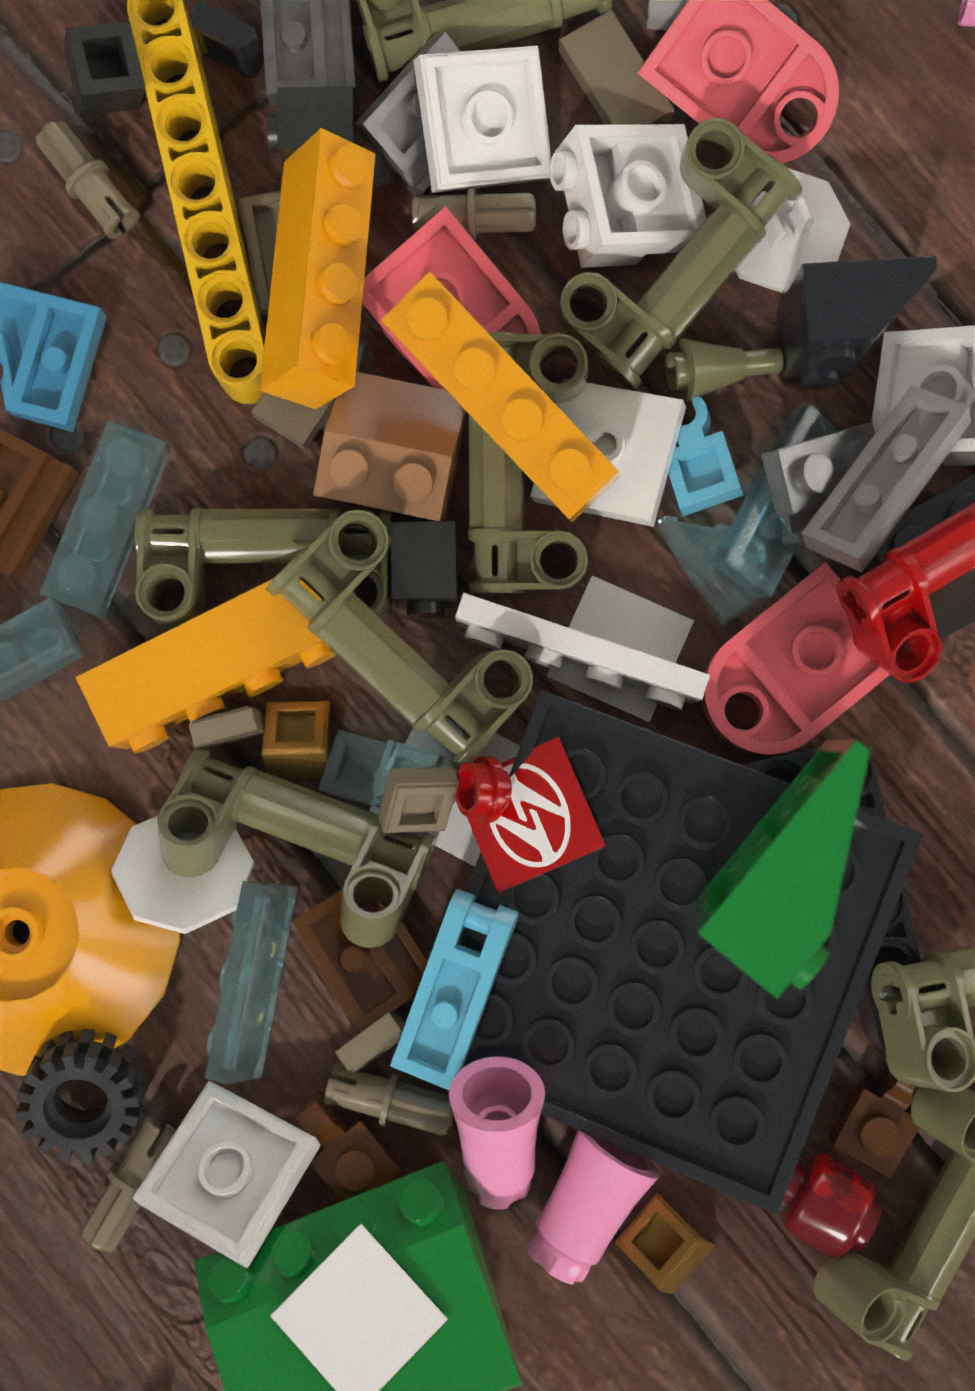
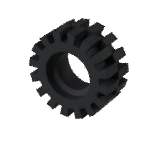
(74, 1127)

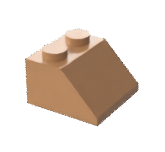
(392, 447)

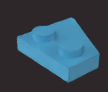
(46, 354)

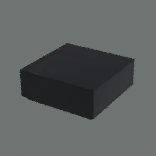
(227, 40)

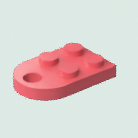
(744, 67)
(461, 268)
(795, 667)

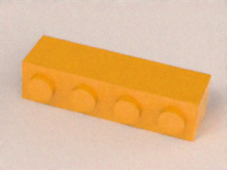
(318, 271)
(500, 397)
(199, 667)

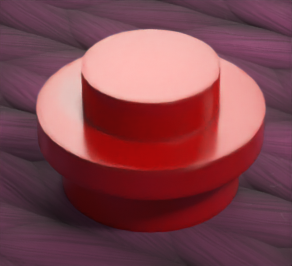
(483, 789)

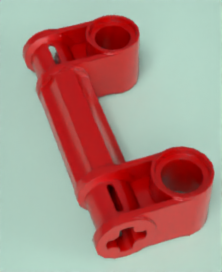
(891, 602)

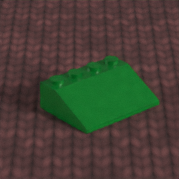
(784, 881)
(428, 1233)

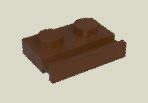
(30, 497)
(360, 978)

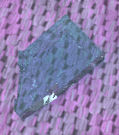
(695, 549)
(361, 766)

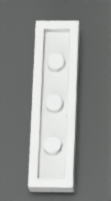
(605, 661)

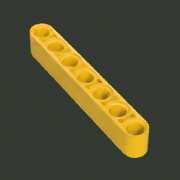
(195, 164)

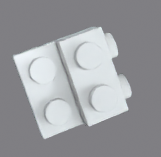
(625, 192)
(934, 361)

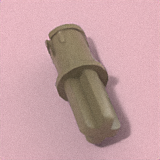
(86, 179)
(479, 211)
(389, 1100)
(116, 1206)

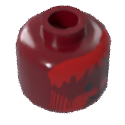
(830, 1206)

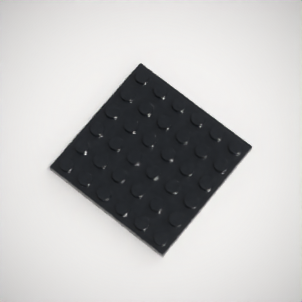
(632, 1010)

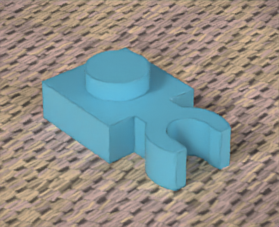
(702, 465)

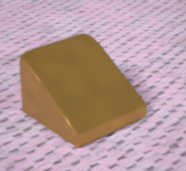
(297, 739)
(664, 1244)

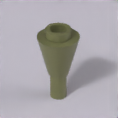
(704, 367)

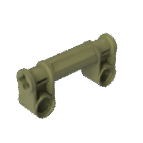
(402, 28)
(698, 267)
(498, 484)
(179, 546)
(384, 657)
(217, 796)
(929, 1019)
(891, 1301)

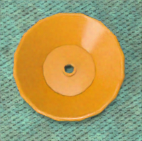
(84, 949)

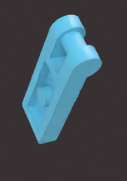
(453, 991)

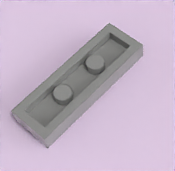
(886, 477)

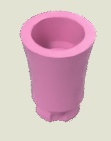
(497, 1123)
(588, 1206)

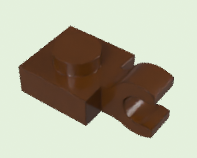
(877, 1124)
(350, 1156)

